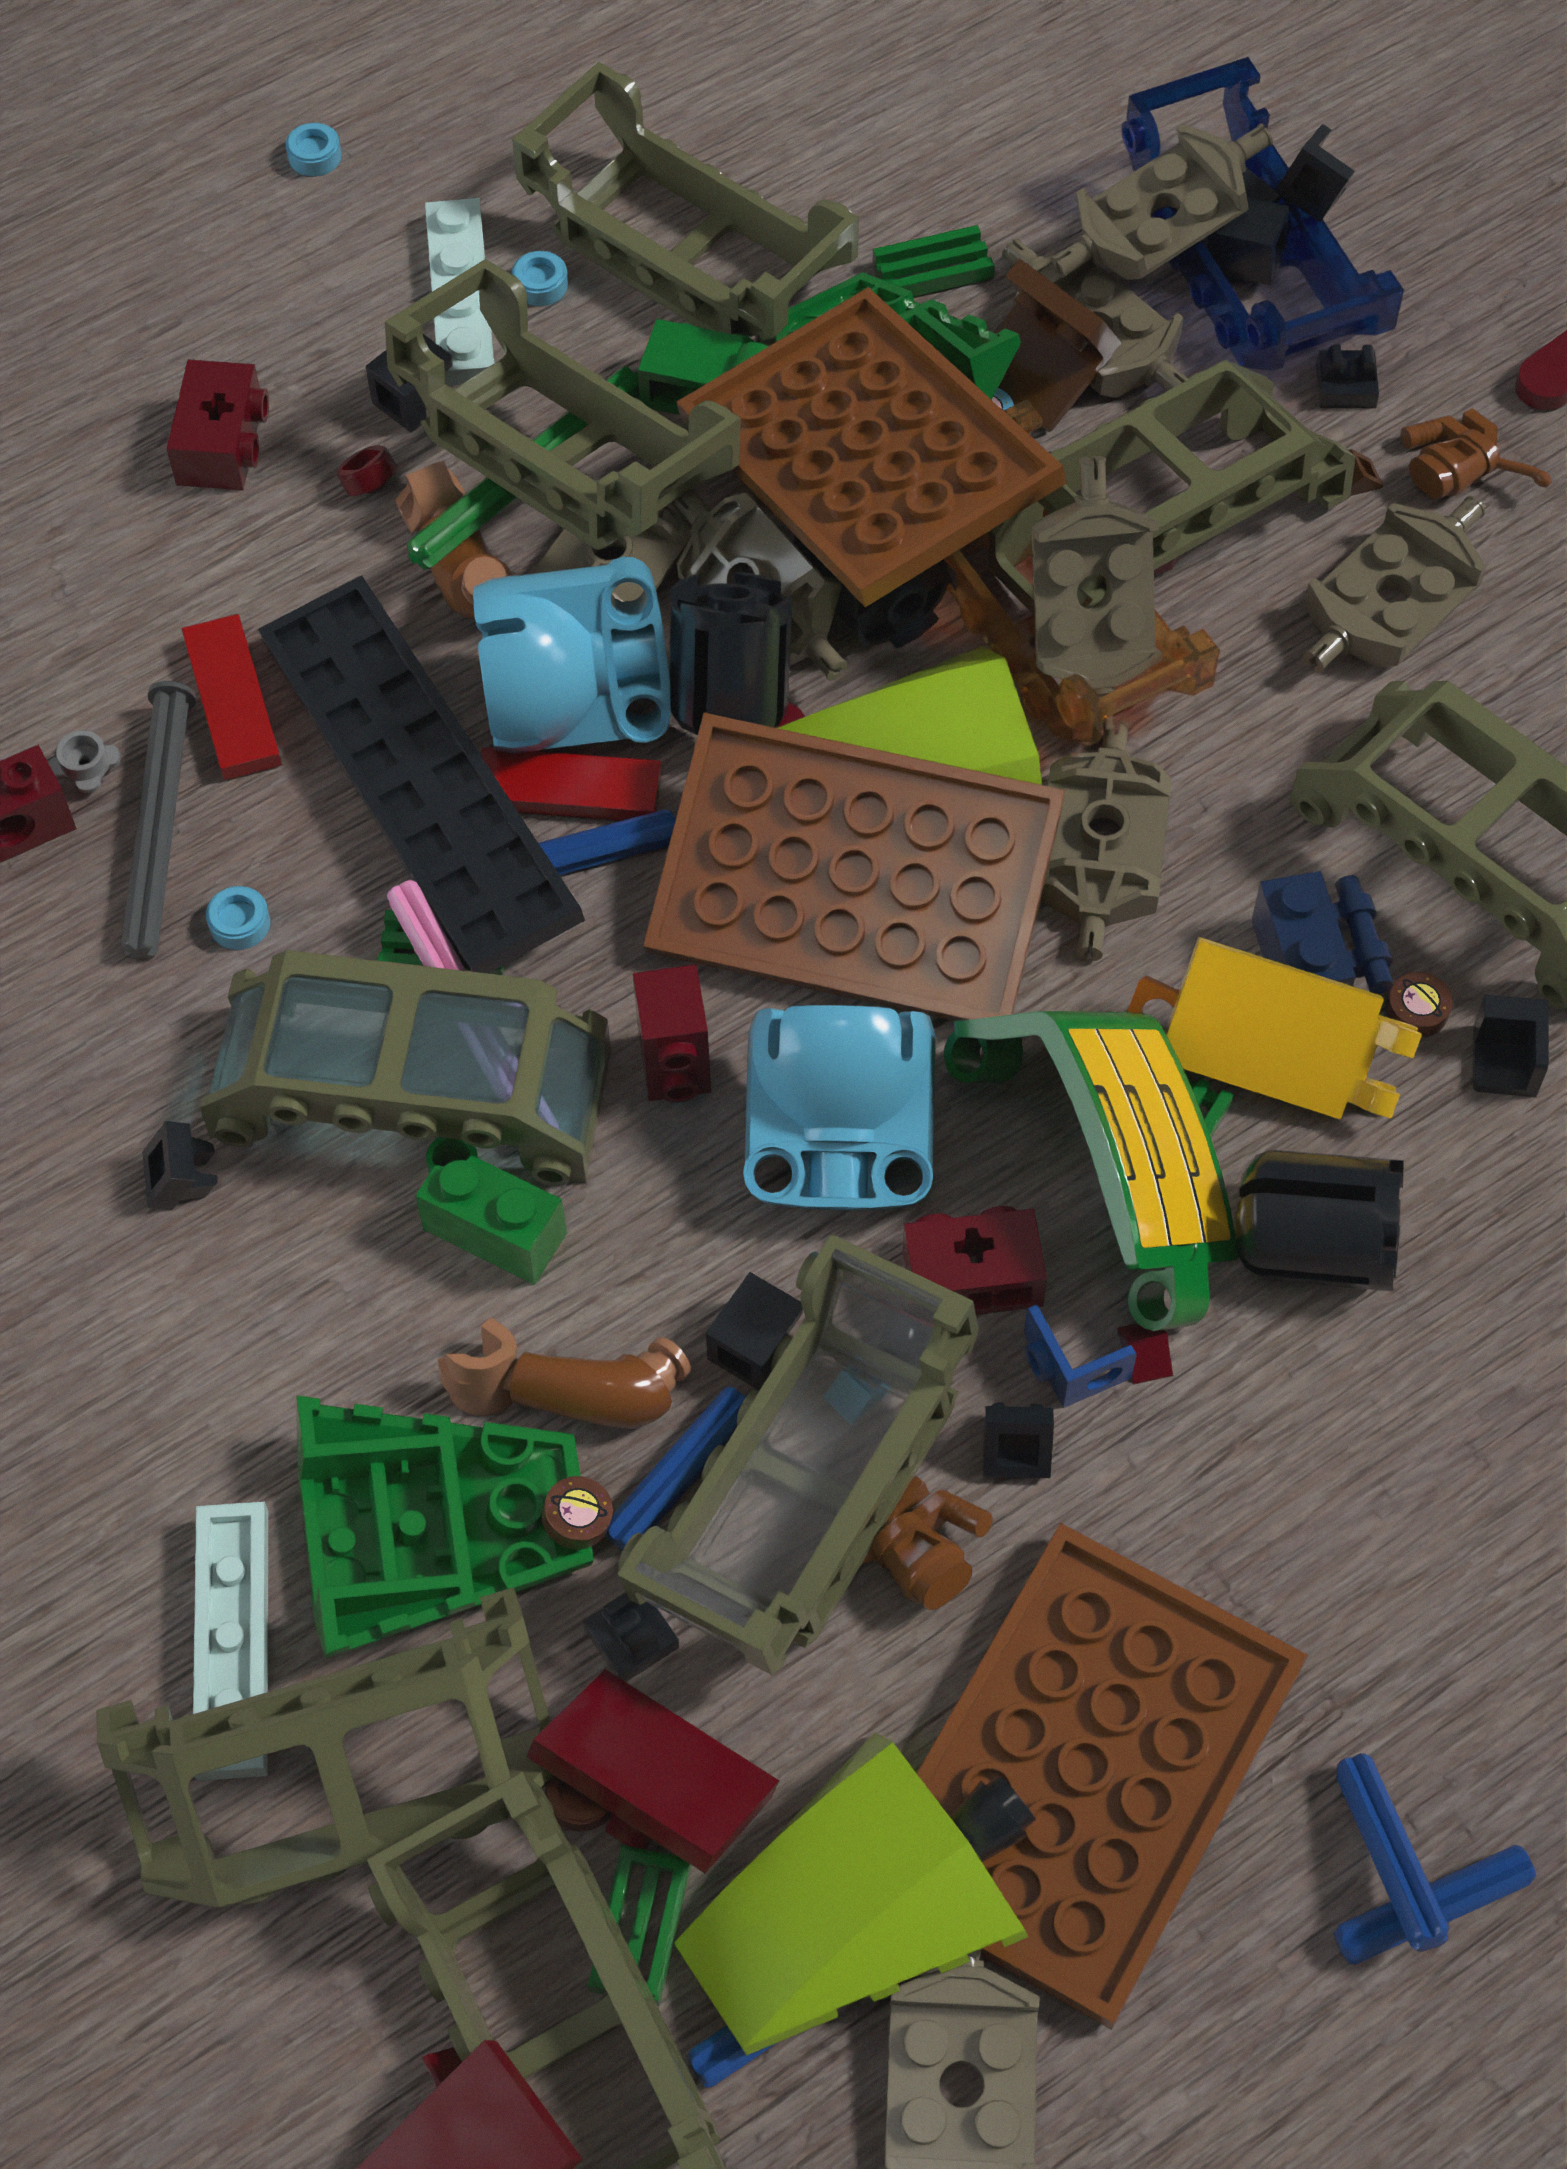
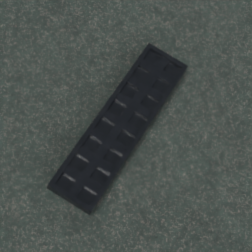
(421, 777)

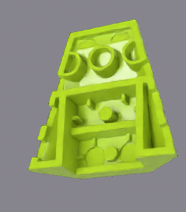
(945, 714)
(845, 1905)

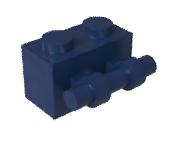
(1304, 929)

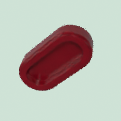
(1544, 376)

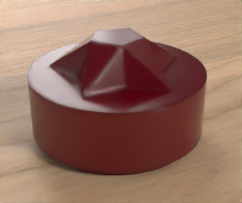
(366, 470)

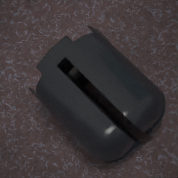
(885, 618)
(729, 650)
(1320, 1219)

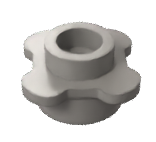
(81, 747)

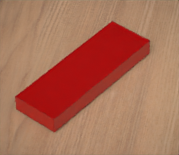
(231, 697)
(577, 783)

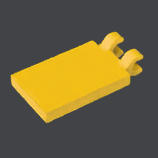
(1284, 1032)

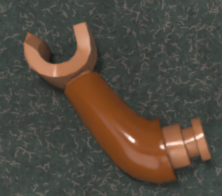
(471, 563)
(597, 1392)

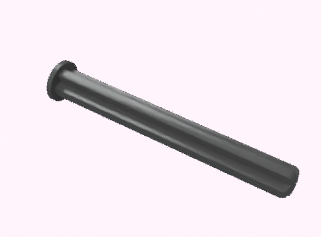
(156, 817)

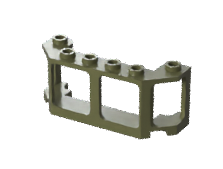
(647, 266)
(542, 478)
(1215, 498)
(1494, 748)
(319, 1716)
(628, 1997)

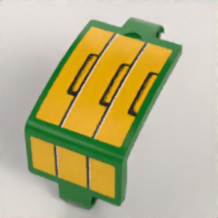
(1142, 1138)

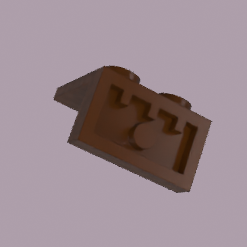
(1058, 348)

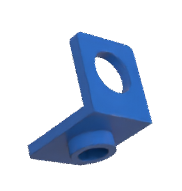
(1051, 1364)

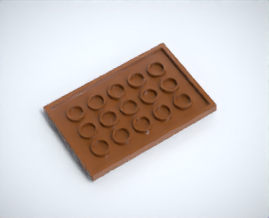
(876, 446)
(854, 871)
(1126, 1736)

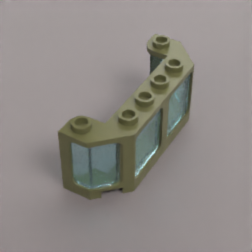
(411, 1057)

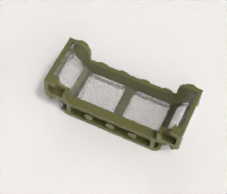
(811, 1460)

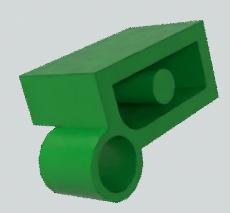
(686, 358)
(489, 1210)

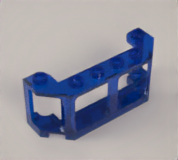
(1262, 340)

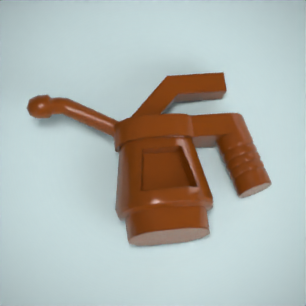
(1461, 456)
(918, 1558)

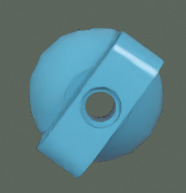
(571, 657)
(840, 1103)

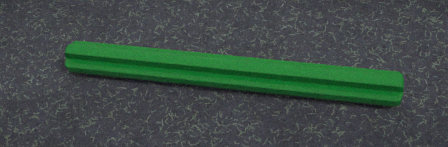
(489, 498)

